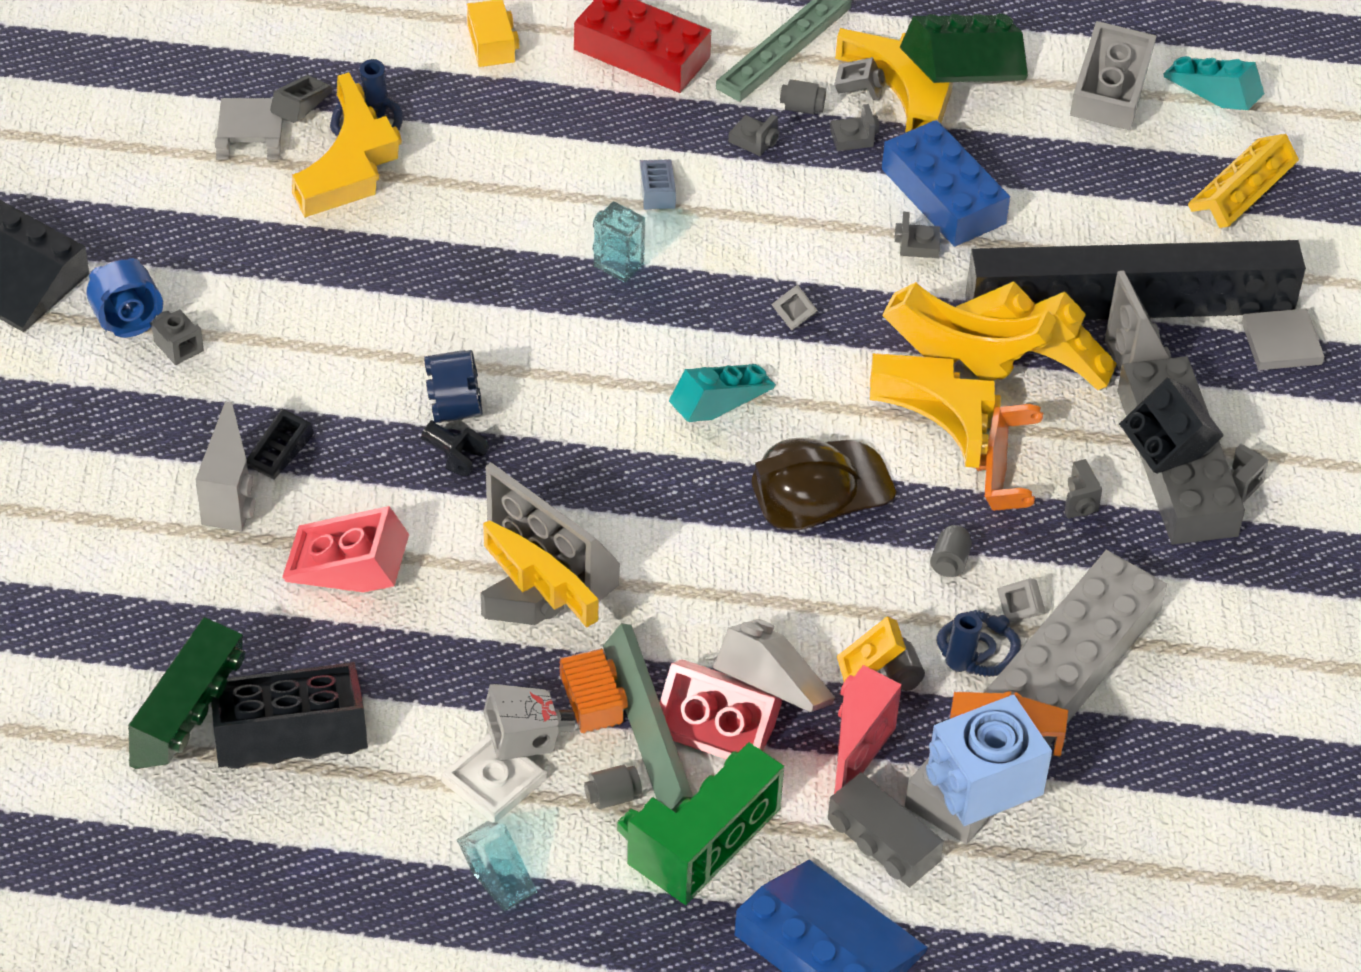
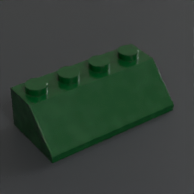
(966, 48)
(184, 694)

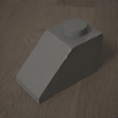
(508, 604)

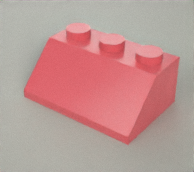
(716, 710)

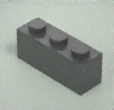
(885, 830)

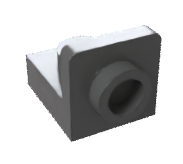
(860, 75)
(855, 132)
(755, 135)
(917, 239)
(1248, 471)
(1084, 491)

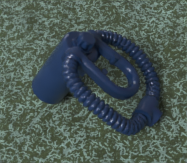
(375, 92)
(964, 639)

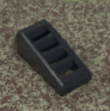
(284, 421)

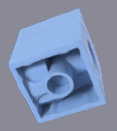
(988, 760)

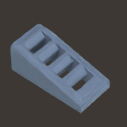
(657, 184)

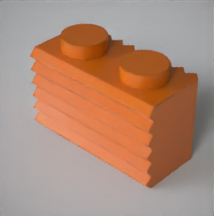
(592, 690)

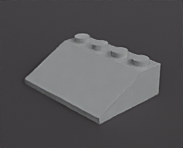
(540, 523)

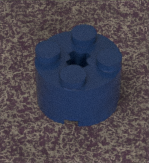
(453, 386)

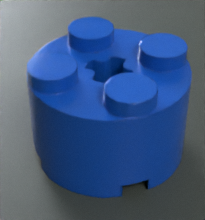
(124, 297)

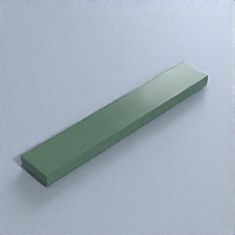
(780, 47)
(647, 719)

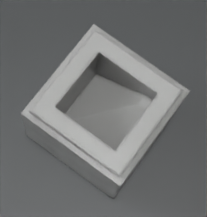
(794, 307)
(1021, 600)

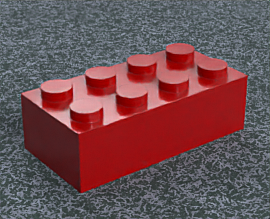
(643, 41)

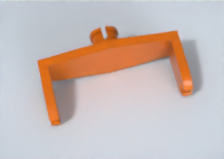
(996, 459)
(1047, 718)

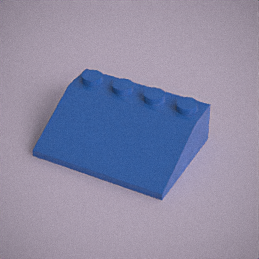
(820, 925)

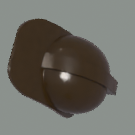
(815, 480)

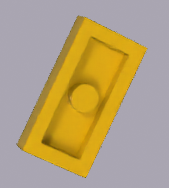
(873, 648)

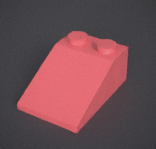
(349, 552)
(866, 721)

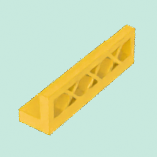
(1246, 179)

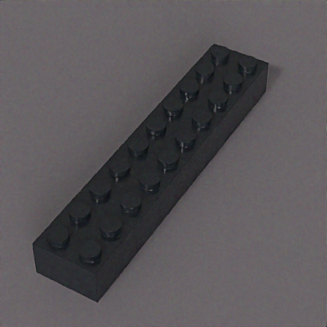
(1166, 276)

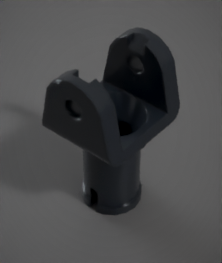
(454, 444)

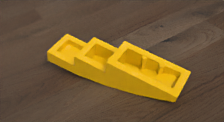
(533, 567)

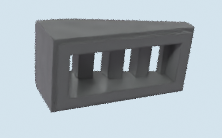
(299, 98)

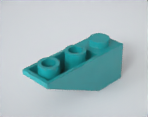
(1221, 82)
(713, 391)

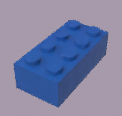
(945, 183)

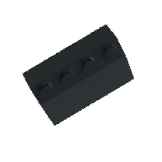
(35, 267)
(289, 716)

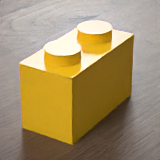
(492, 33)

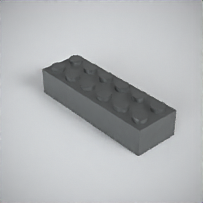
(1197, 497)

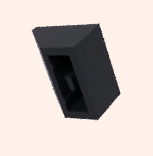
(1170, 427)

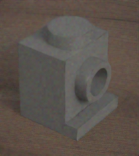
(171, 330)

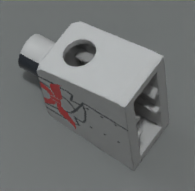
(524, 721)

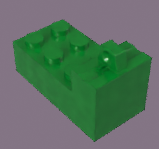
(705, 833)

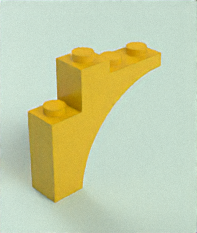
(920, 97)
(349, 166)
(979, 341)
(1069, 341)
(938, 393)

